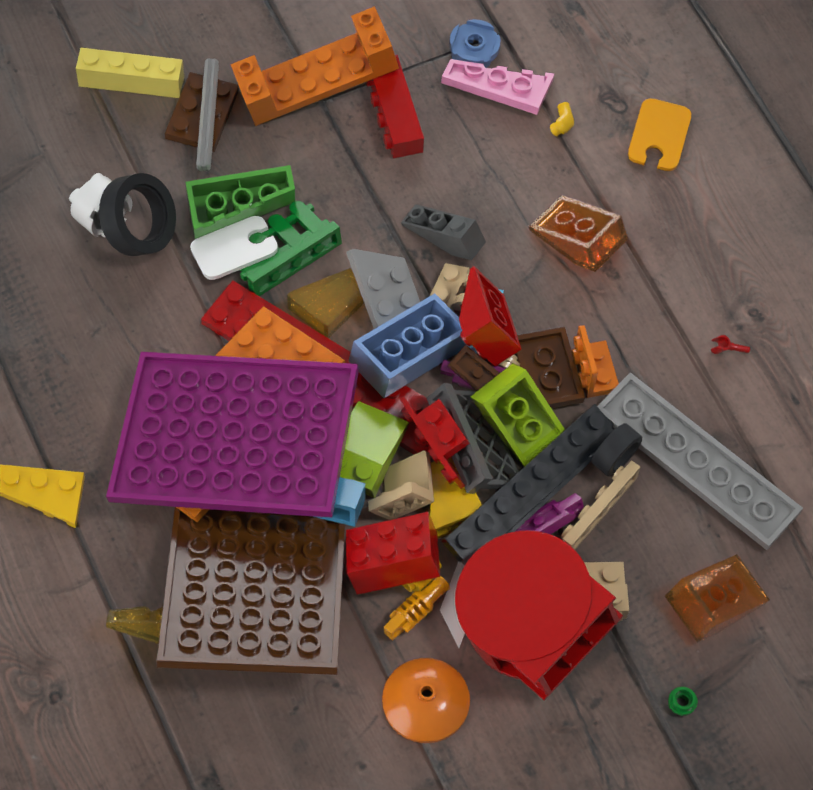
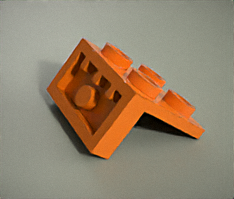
(594, 364)

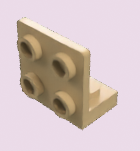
(406, 487)

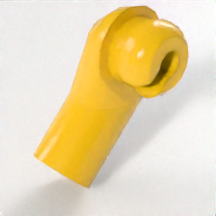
(564, 122)

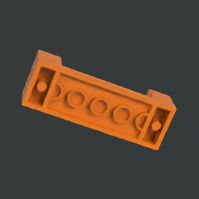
(318, 72)

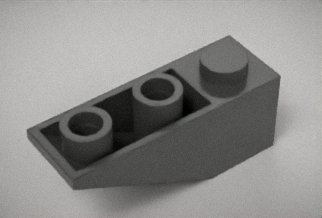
(448, 231)

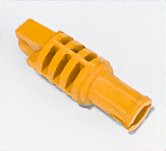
(415, 608)

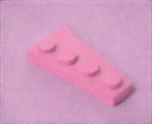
(497, 84)

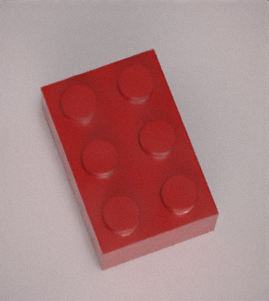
(392, 553)

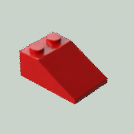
(487, 320)

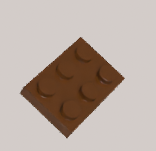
(186, 115)
(551, 366)

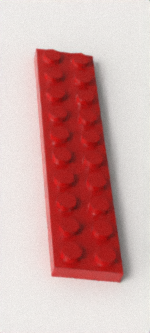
(239, 305)

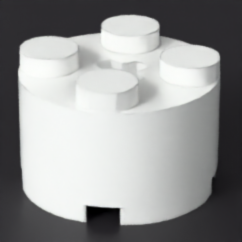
(87, 200)

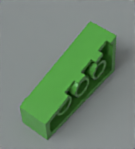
(234, 197)

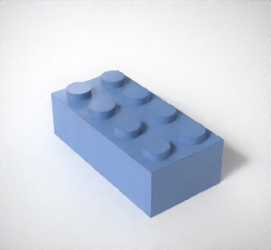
(408, 345)

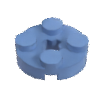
(475, 30)

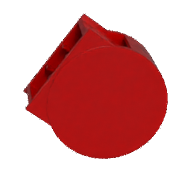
(532, 608)

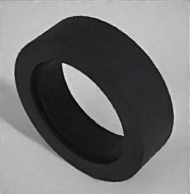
(113, 221)

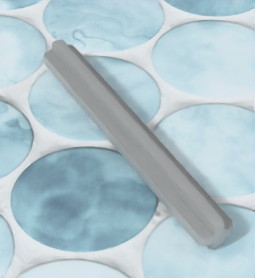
(207, 114)

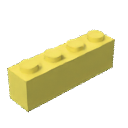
(130, 72)

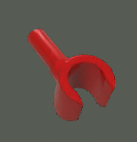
(725, 344)

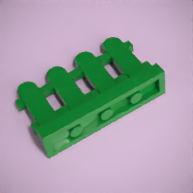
(298, 249)

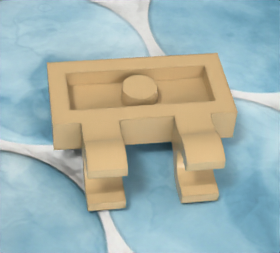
(451, 285)

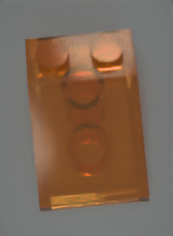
(580, 232)
(716, 597)

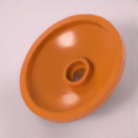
(423, 717)

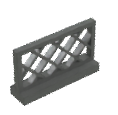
(469, 461)

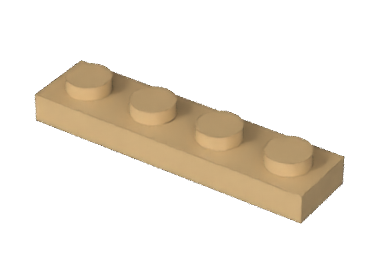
(605, 500)

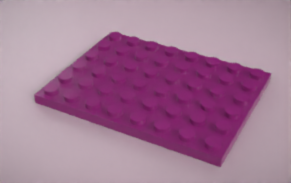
(234, 434)

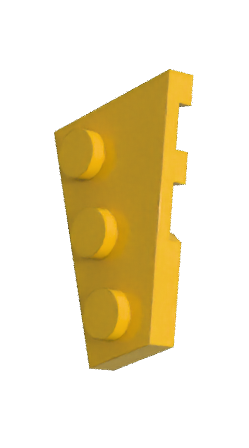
(47, 490)

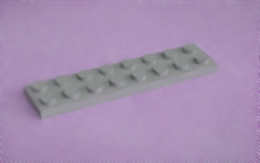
(701, 462)

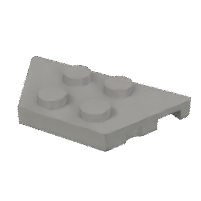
(383, 284)

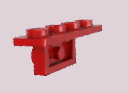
(441, 432)

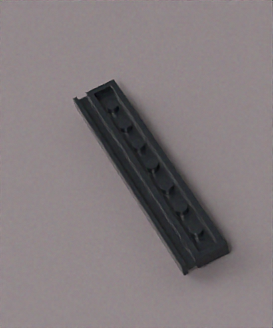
(531, 485)

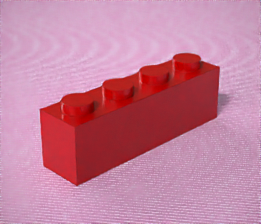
(396, 113)

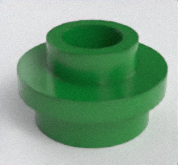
(684, 693)

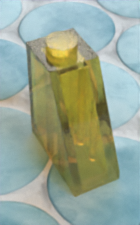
(327, 302)

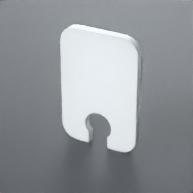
(230, 248)

